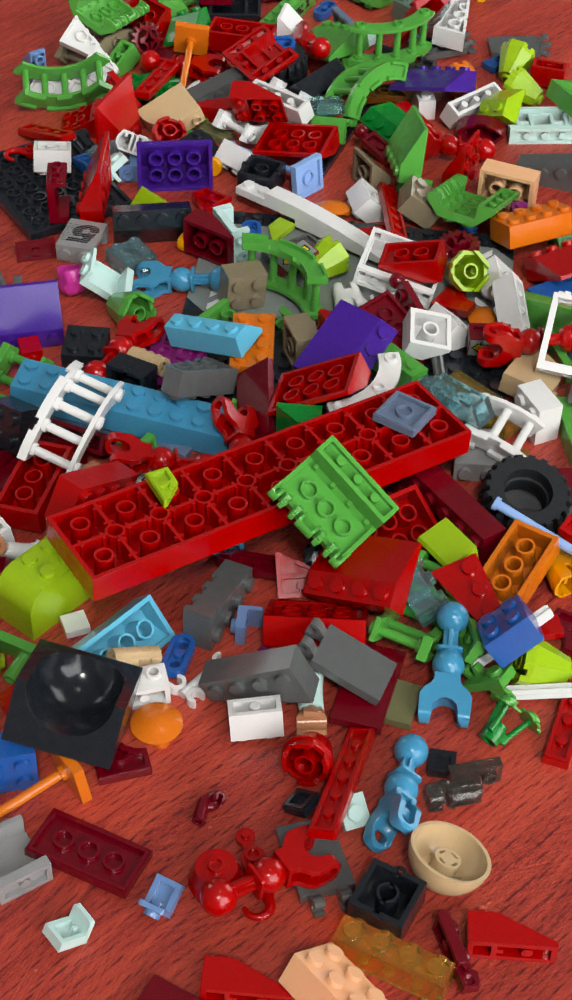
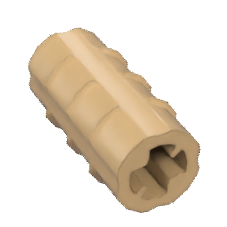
(151, 357)
(136, 655)

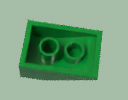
(196, 15)

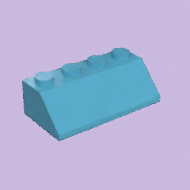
(211, 335)
(135, 624)

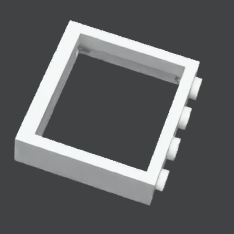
(379, 280)
(563, 298)

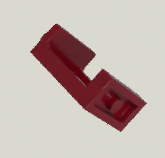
(57, 204)

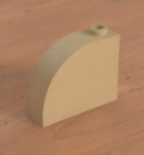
(173, 103)
(523, 371)

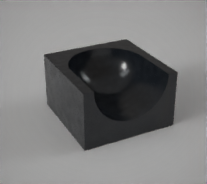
(72, 703)

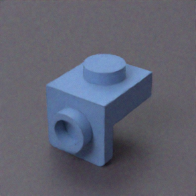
(129, 172)
(246, 617)
(162, 897)

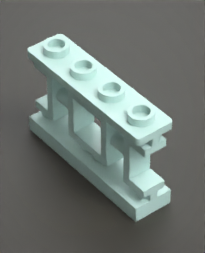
(541, 126)

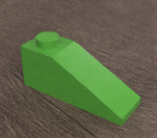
(125, 56)

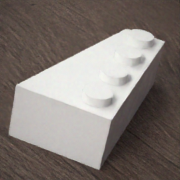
(452, 27)

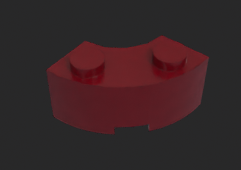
(489, 127)

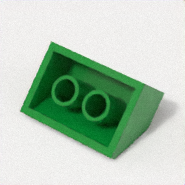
(383, 119)
(292, 414)

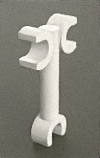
(190, 690)

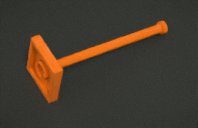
(190, 39)
(65, 770)

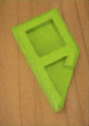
(280, 228)
(162, 484)

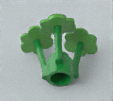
(494, 731)

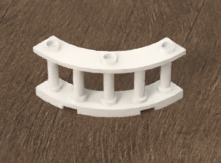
(249, 133)
(385, 380)
(55, 401)
(506, 411)

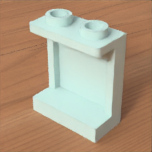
(225, 215)
(103, 279)

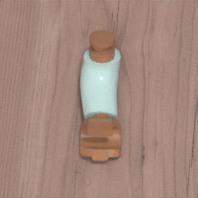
(312, 715)

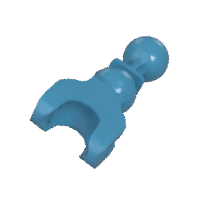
(164, 279)
(448, 667)
(398, 806)

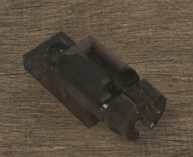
(462, 784)

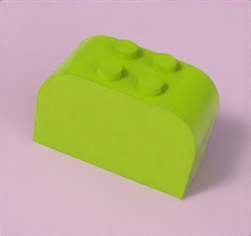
(38, 590)

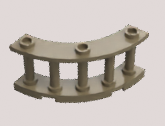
(107, 44)

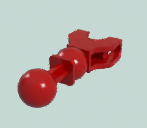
(316, 46)
(200, 66)
(451, 145)
(129, 334)
(511, 343)
(233, 424)
(141, 456)
(288, 867)

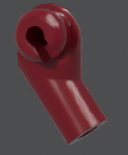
(207, 804)

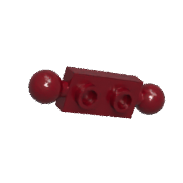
(372, 142)
(404, 294)

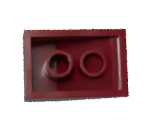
(207, 238)

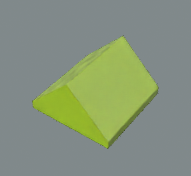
(447, 543)

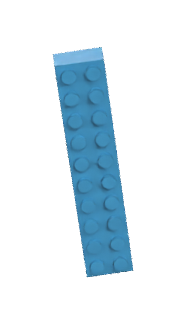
(139, 411)

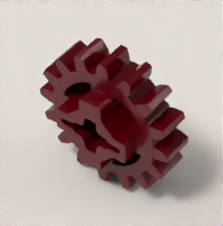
(144, 31)
(460, 241)

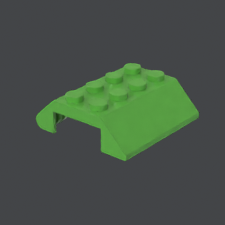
(106, 15)
(455, 204)
(333, 501)

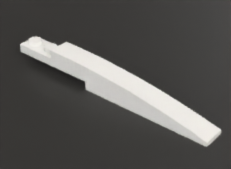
(309, 216)

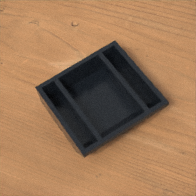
(240, 9)

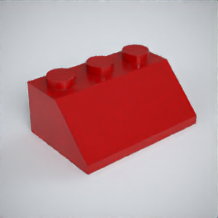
(158, 14)

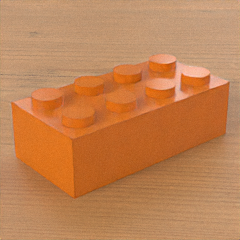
(531, 224)
(264, 344)
(521, 561)

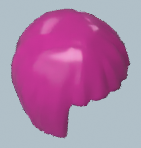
(69, 279)

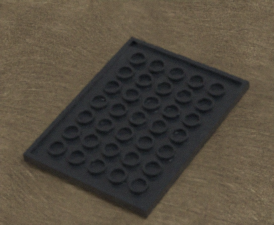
(25, 194)

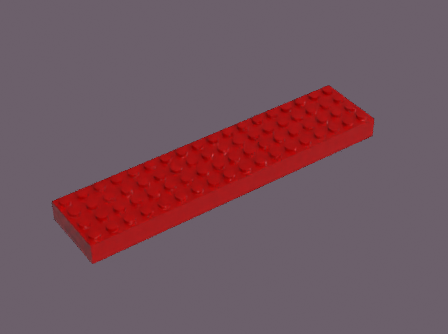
(225, 498)

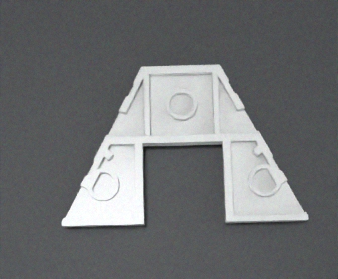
(81, 41)

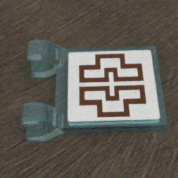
(435, 19)

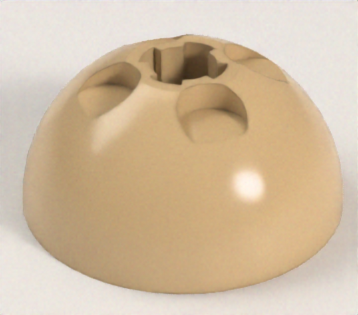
(448, 858)

